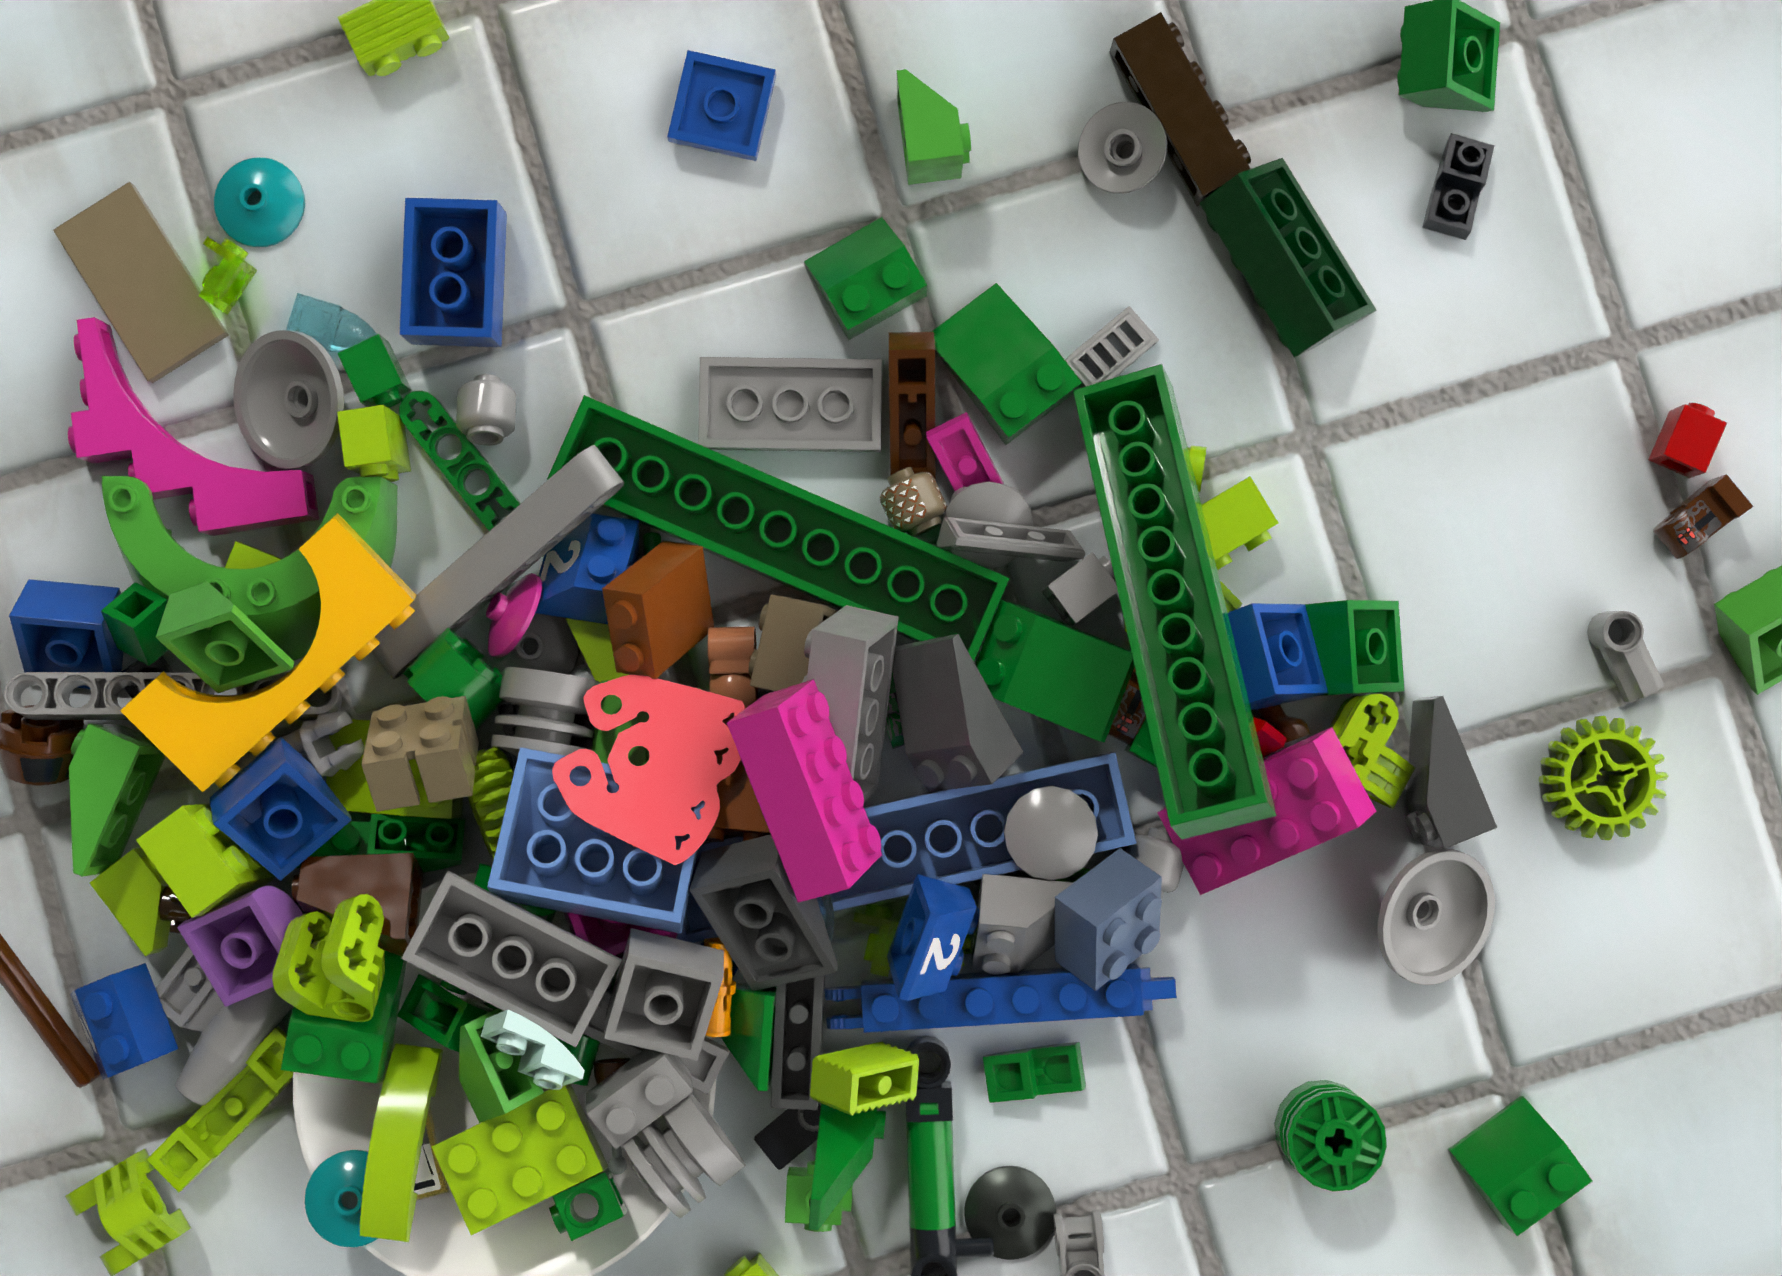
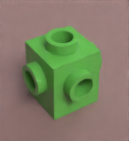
(799, 1198)

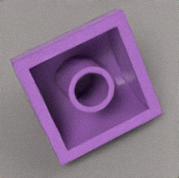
(241, 941)

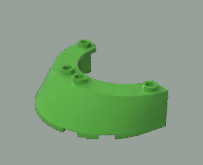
(275, 597)

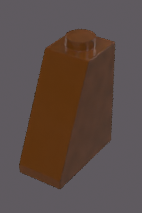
(390, 878)

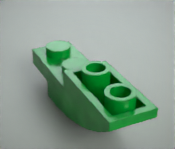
(433, 841)

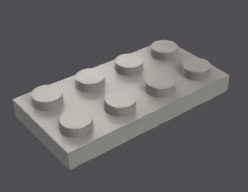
(790, 404)

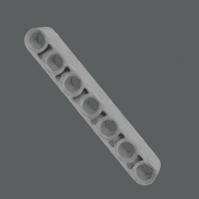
(500, 557)
(105, 690)

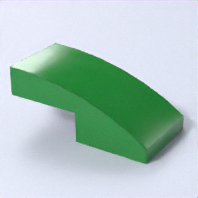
(1034, 1072)

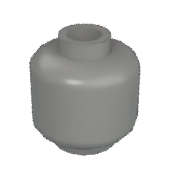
(486, 410)
(1159, 855)

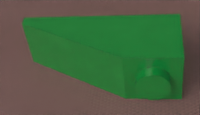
(842, 1153)

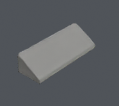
(1009, 540)

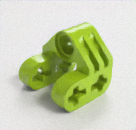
(1377, 766)
(333, 982)
(129, 1211)

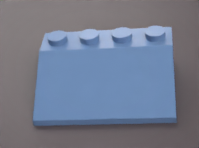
(570, 866)

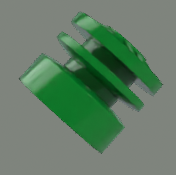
(1312, 1115)

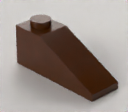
(911, 401)

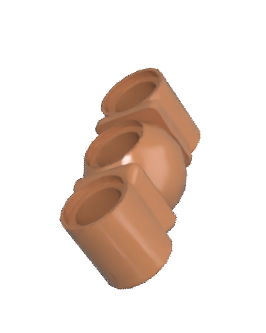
(729, 662)

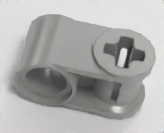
(1079, 1243)

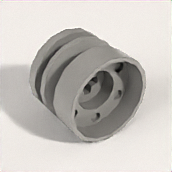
(545, 710)
(682, 1154)

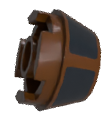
(36, 749)

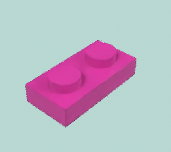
(962, 453)

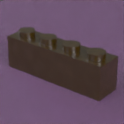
(1174, 90)

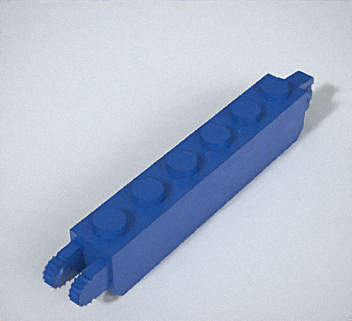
(1001, 999)

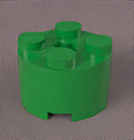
(456, 669)

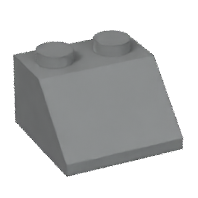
(1014, 922)

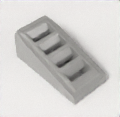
(1100, 338)

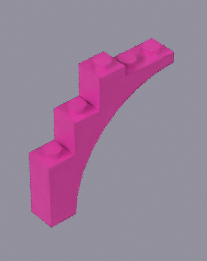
(122, 428)

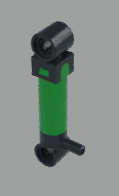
(932, 1170)

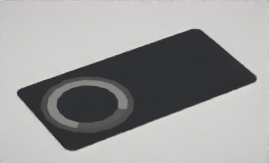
(789, 1135)

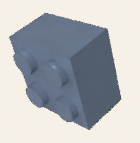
(1108, 919)

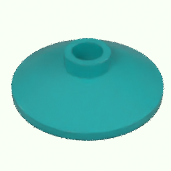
(276, 213)
(324, 1198)

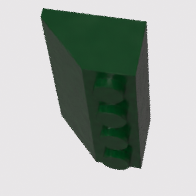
(1286, 256)

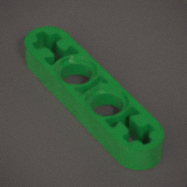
(461, 466)

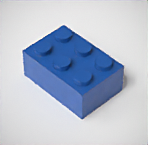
(453, 272)

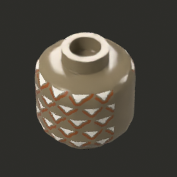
(913, 502)

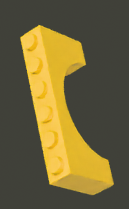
(212, 732)

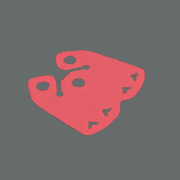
(680, 773)

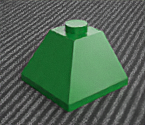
(753, 1032)

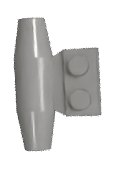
(227, 1032)

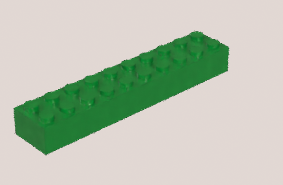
(785, 530)
(1173, 605)

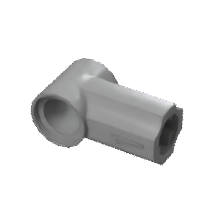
(1629, 657)

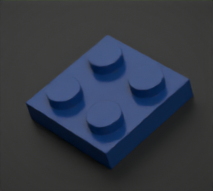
(721, 105)

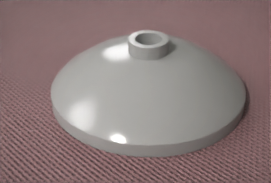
(288, 399)
(1436, 916)

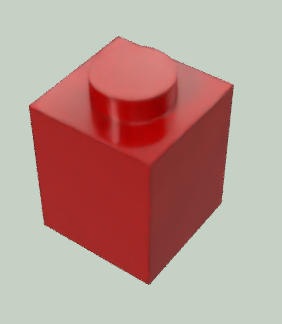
(1688, 440)

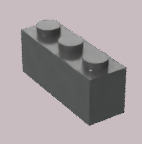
(796, 1042)

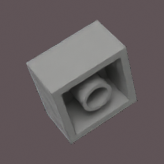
(664, 994)

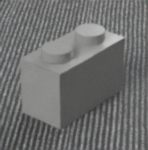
(1082, 588)
(637, 1095)

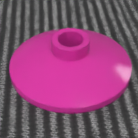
(512, 614)

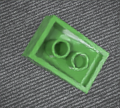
(108, 790)

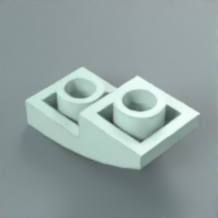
(541, 1052)

